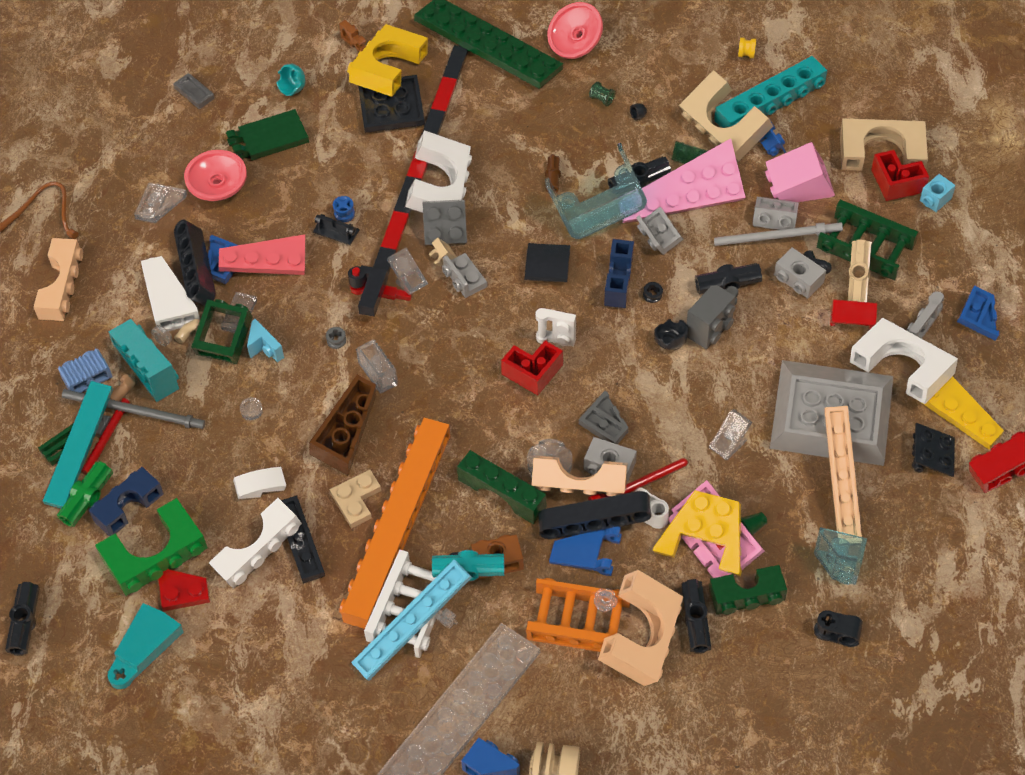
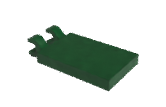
(268, 135)

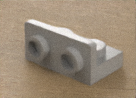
(775, 213)
(464, 275)

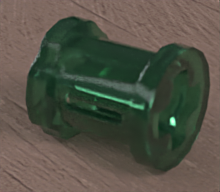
(597, 89)

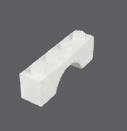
(236, 564)

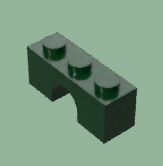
(730, 597)

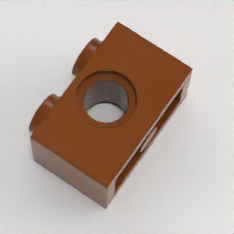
(504, 545)

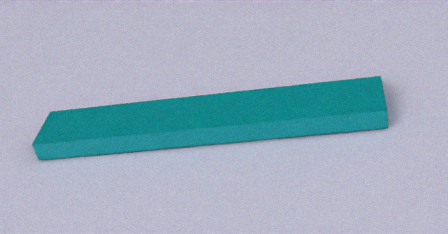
(78, 444)

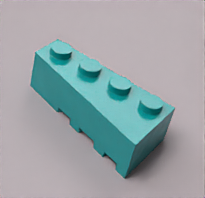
(145, 359)

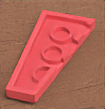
(269, 256)

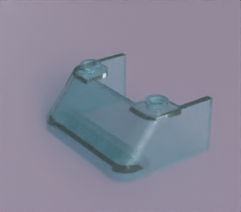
(603, 209)

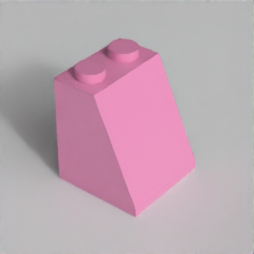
(799, 175)

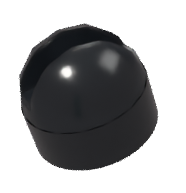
(638, 111)

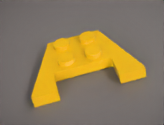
(709, 520)

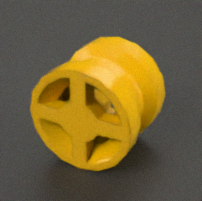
(747, 47)

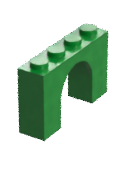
(134, 571)

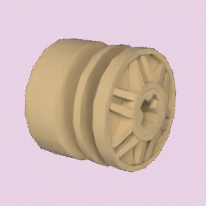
(552, 764)

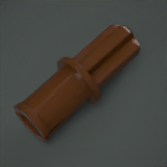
(553, 171)

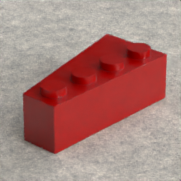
(1000, 463)

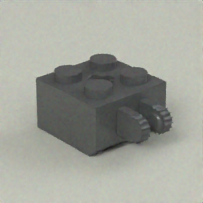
(711, 315)

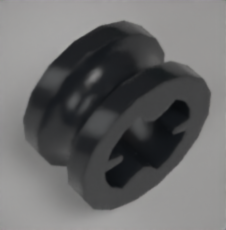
(657, 288)

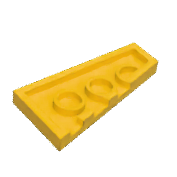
(963, 412)

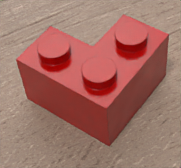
(898, 179)
(533, 370)

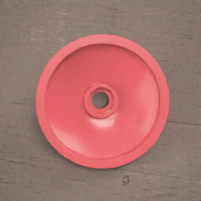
(569, 24)
(215, 175)

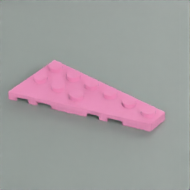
(697, 184)

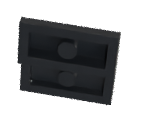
(547, 262)

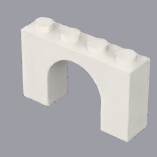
(449, 156)
(889, 339)

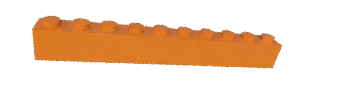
(396, 521)

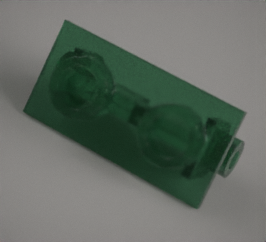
(685, 153)

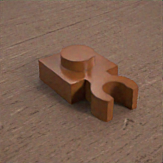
(351, 35)

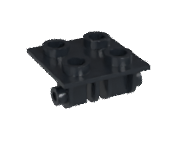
(933, 450)

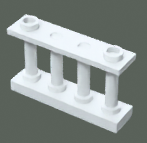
(385, 605)

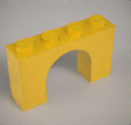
(388, 42)

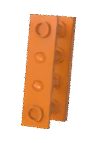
(563, 633)

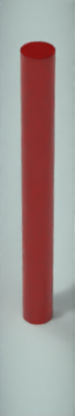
(103, 440)

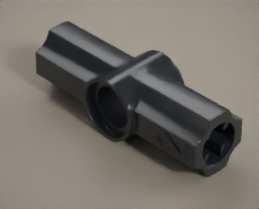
(647, 171)
(729, 276)
(696, 627)
(20, 631)

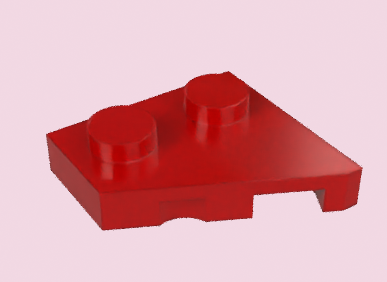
(182, 590)

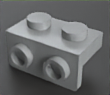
(660, 231)

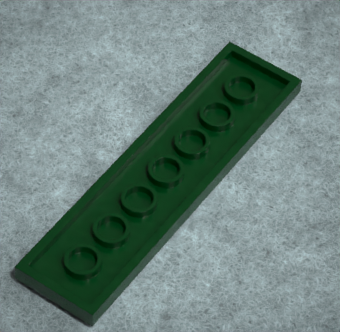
(489, 42)

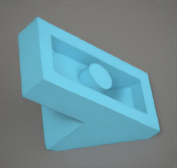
(260, 340)

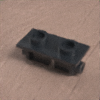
(335, 230)

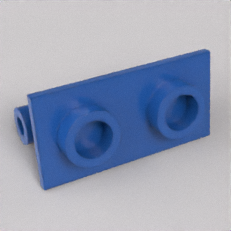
(773, 142)

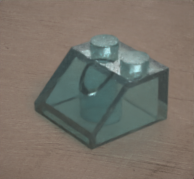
(840, 554)

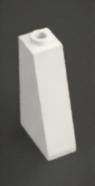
(167, 296)

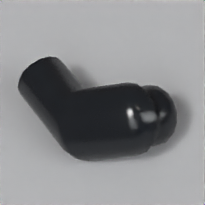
(824, 264)

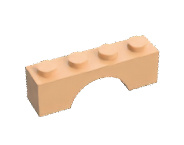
(53, 301)
(550, 473)

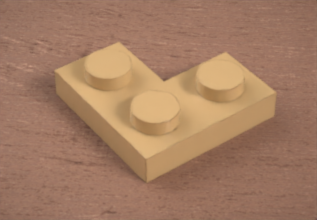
(350, 497)

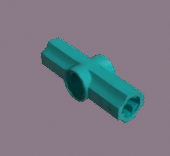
(472, 562)

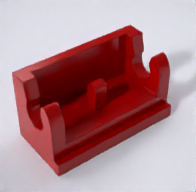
(853, 313)

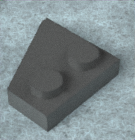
(604, 420)

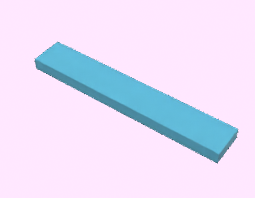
(411, 619)

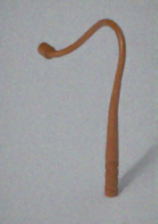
(70, 232)

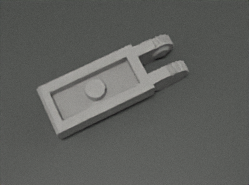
(927, 315)

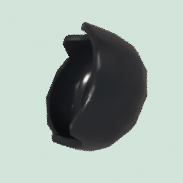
(671, 334)

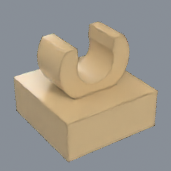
(441, 250)

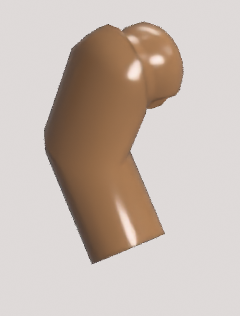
(127, 383)

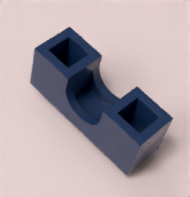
(619, 273)
(138, 487)

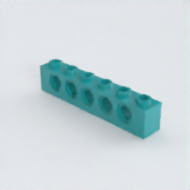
(774, 92)

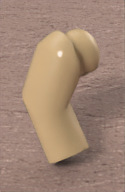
(186, 330)

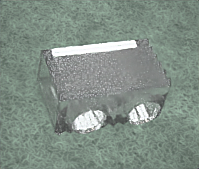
(377, 366)

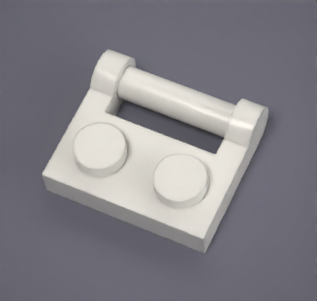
(563, 327)

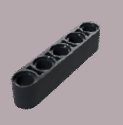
(194, 262)
(594, 515)

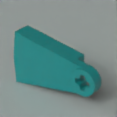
(144, 641)

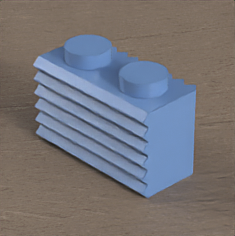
(82, 371)

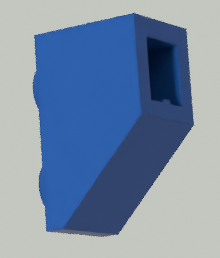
(487, 760)

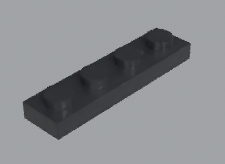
(303, 545)

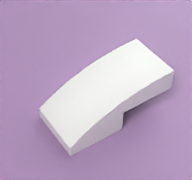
(255, 482)

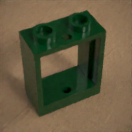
(218, 352)

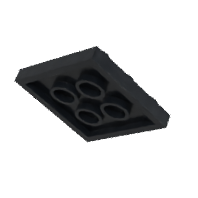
(392, 112)

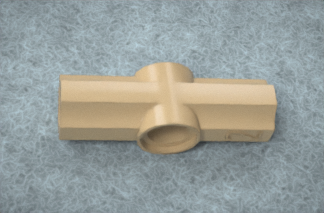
(859, 261)

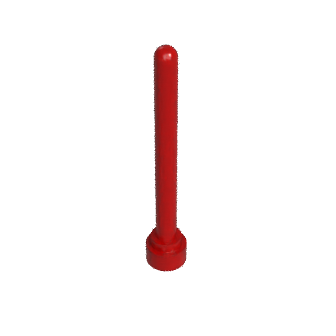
(649, 478)

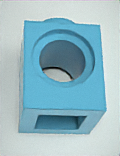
(937, 193)

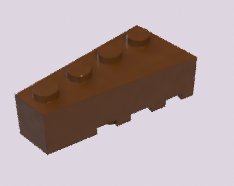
(344, 426)

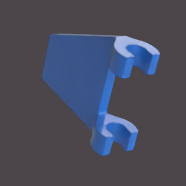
(584, 549)

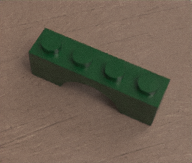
(482, 474)

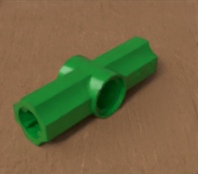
(85, 494)

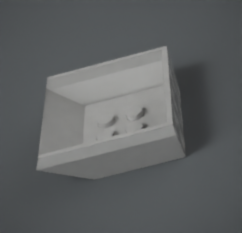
(810, 388)

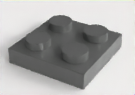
(444, 221)

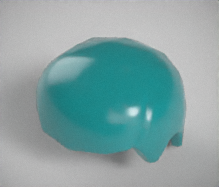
(291, 79)

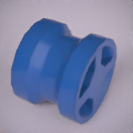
(343, 209)

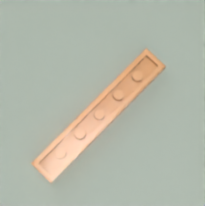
(842, 470)

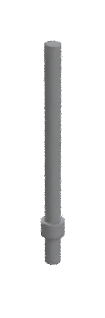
(776, 234)

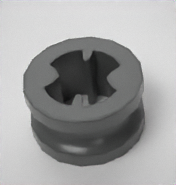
(336, 331)

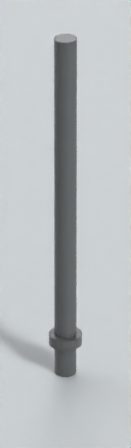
(188, 421)

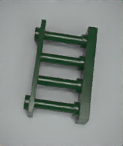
(876, 225)

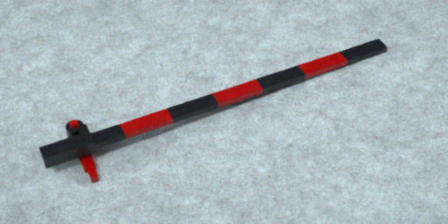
(372, 280)

